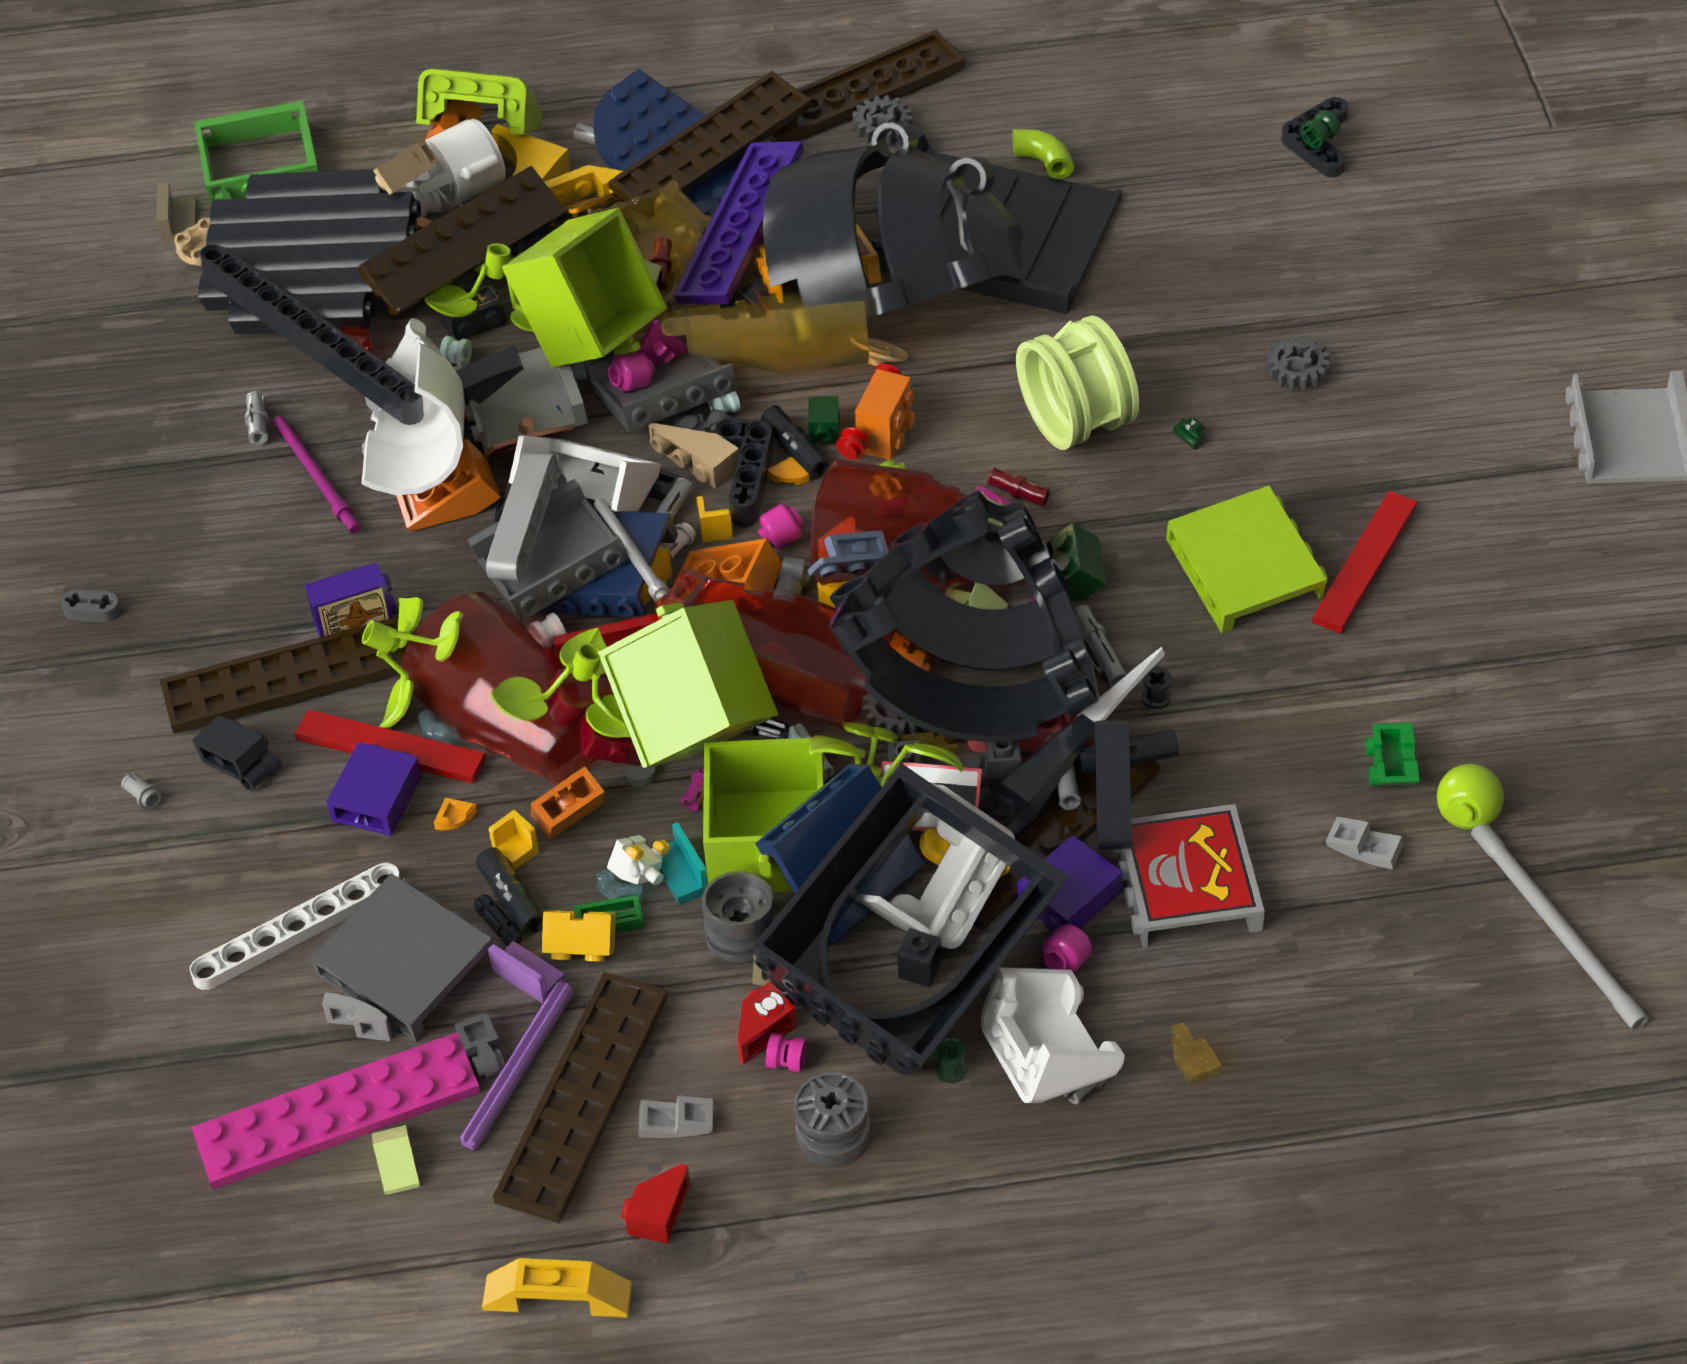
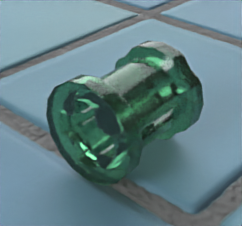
(946, 1063)

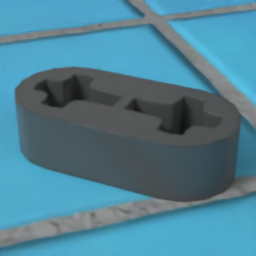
(90, 605)

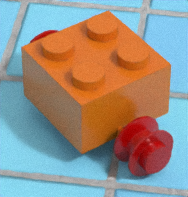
(880, 416)

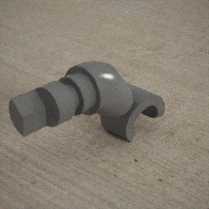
(793, 577)

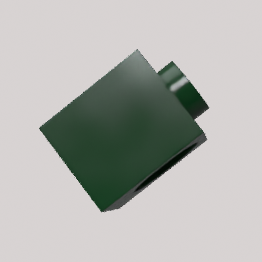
(824, 419)

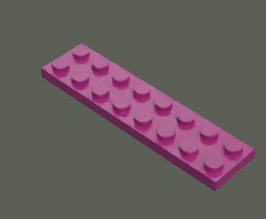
(335, 1110)

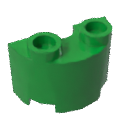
(1392, 755)

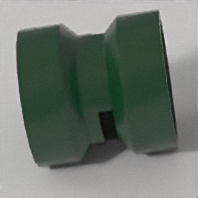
(1320, 129)

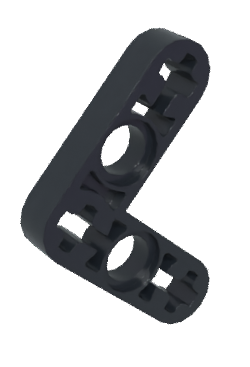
(1328, 159)

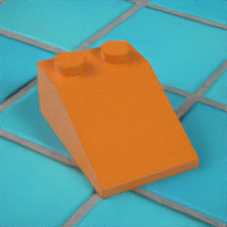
(460, 495)
(744, 562)

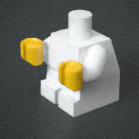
(636, 861)

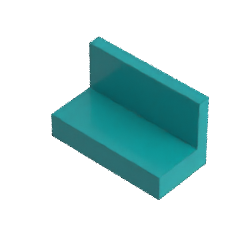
(683, 868)

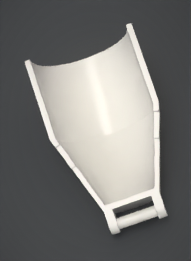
(420, 455)

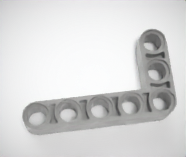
(523, 515)

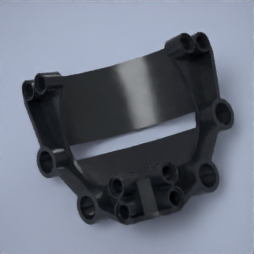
(815, 237)
(990, 547)

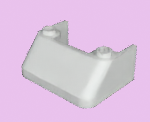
(625, 478)
(953, 893)

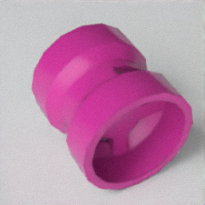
(786, 1053)

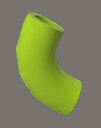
(1044, 148)

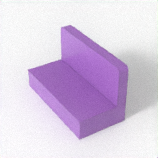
(525, 970)

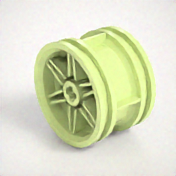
(1077, 382)

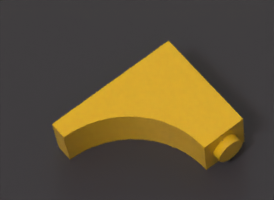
(525, 150)

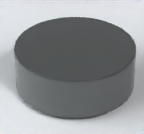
(639, 776)

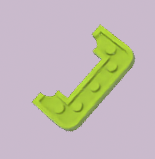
(511, 94)

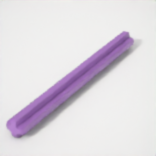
(516, 1065)

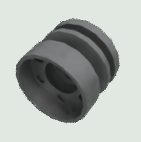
(736, 914)
(832, 1119)

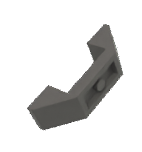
(994, 762)

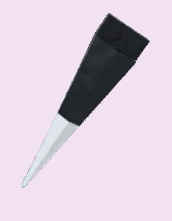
(1026, 788)

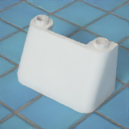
(1039, 1036)

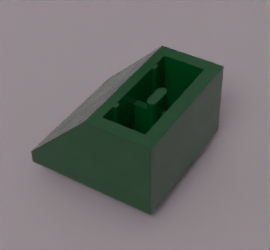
(1079, 559)

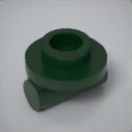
(1190, 431)

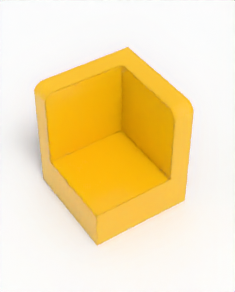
(714, 524)
(514, 839)

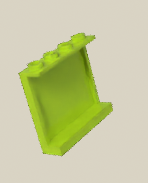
(1244, 556)

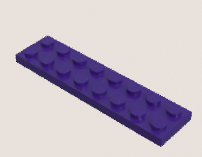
(735, 226)

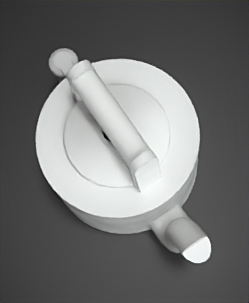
(467, 163)

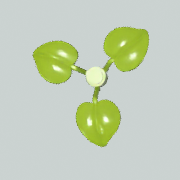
(457, 303)
(389, 639)
(523, 697)
(833, 745)

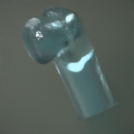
(436, 731)
(614, 889)

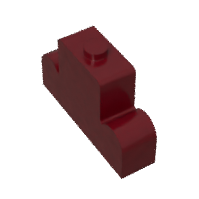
(570, 705)

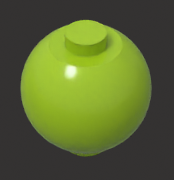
(1470, 796)

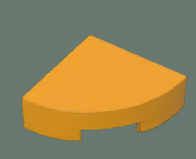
(788, 471)
(454, 814)

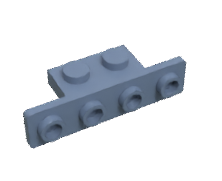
(850, 554)

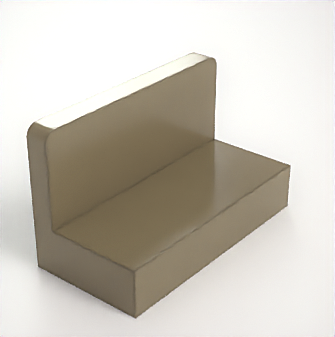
(173, 214)

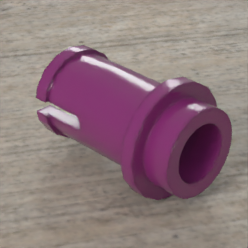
(695, 791)

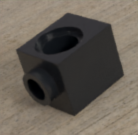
(919, 957)

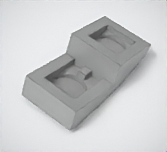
(1358, 842)
(367, 1020)
(673, 1120)

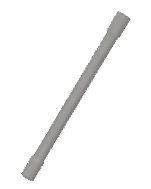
(1621, 1001)

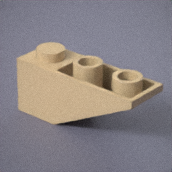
(405, 167)
(699, 452)

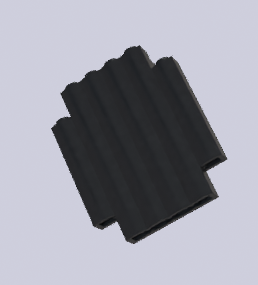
(309, 240)

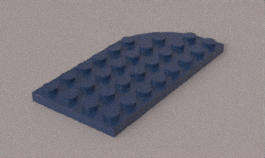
(641, 117)

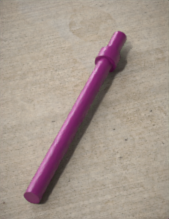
(340, 507)

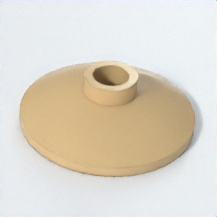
(884, 352)

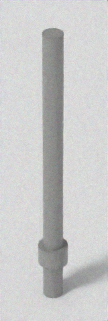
(656, 586)

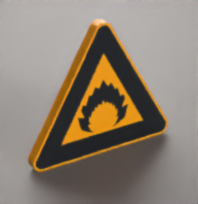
(587, 204)

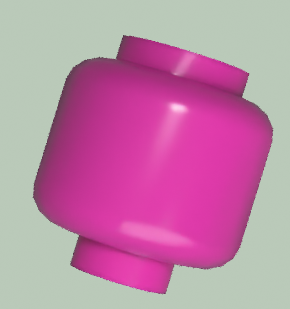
(631, 371)
(781, 526)
(1066, 948)

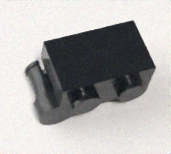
(237, 752)

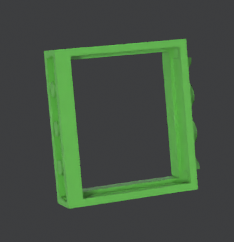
(245, 127)

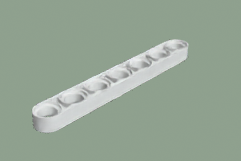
(279, 929)

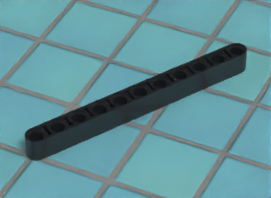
(312, 334)

